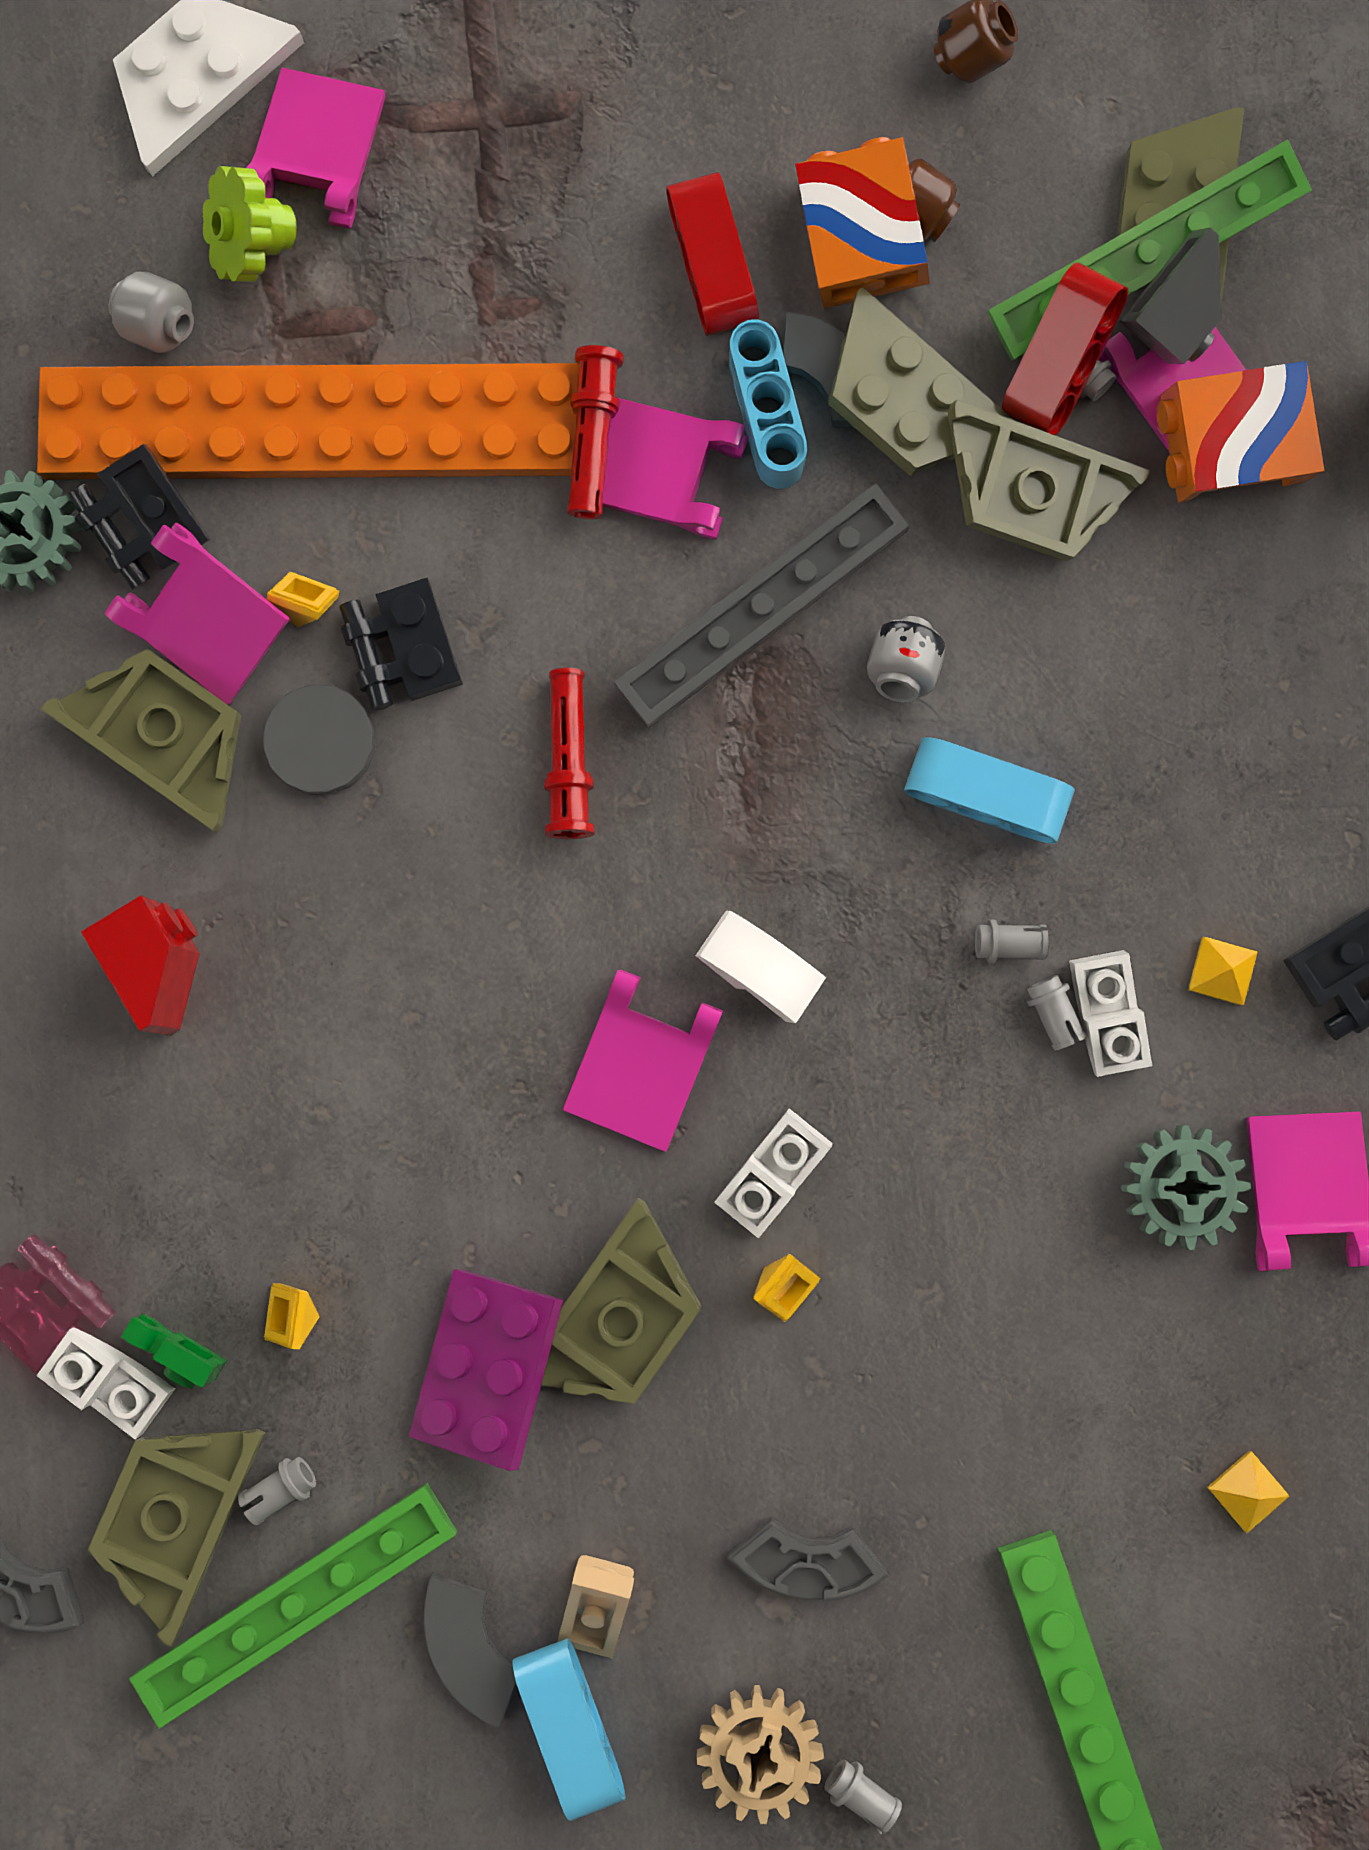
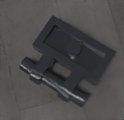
(148, 501)
(417, 638)
(1331, 969)

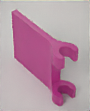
(319, 138)
(1151, 375)
(659, 464)
(203, 617)
(639, 1068)
(1308, 1182)

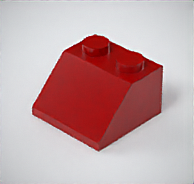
(148, 961)

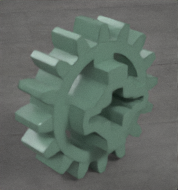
(35, 511)
(1189, 1208)

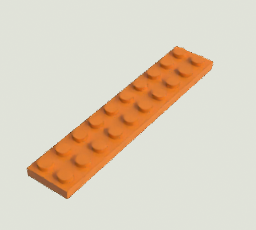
(310, 420)

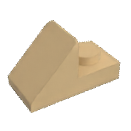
(597, 1605)

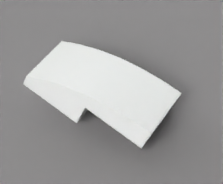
(761, 966)
(1110, 1013)
(773, 1173)
(107, 1379)

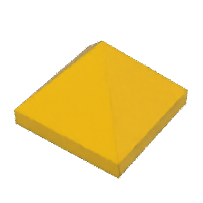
(302, 598)
(1222, 971)
(785, 1286)
(289, 1316)
(1248, 1491)

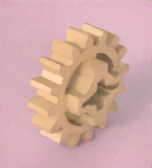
(780, 1766)

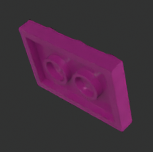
(486, 1369)

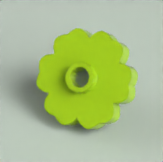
(244, 224)

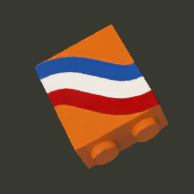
(863, 221)
(1240, 430)

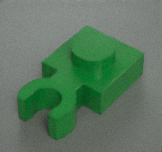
(184, 1358)

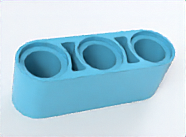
(767, 379)
(989, 790)
(568, 1729)

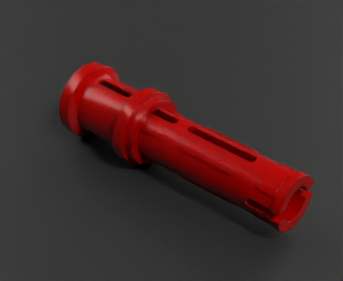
(594, 407)
(568, 780)

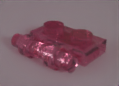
(30, 1319)

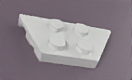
(195, 70)

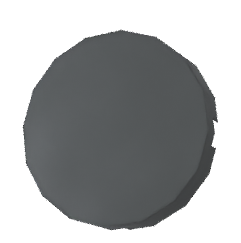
(319, 739)

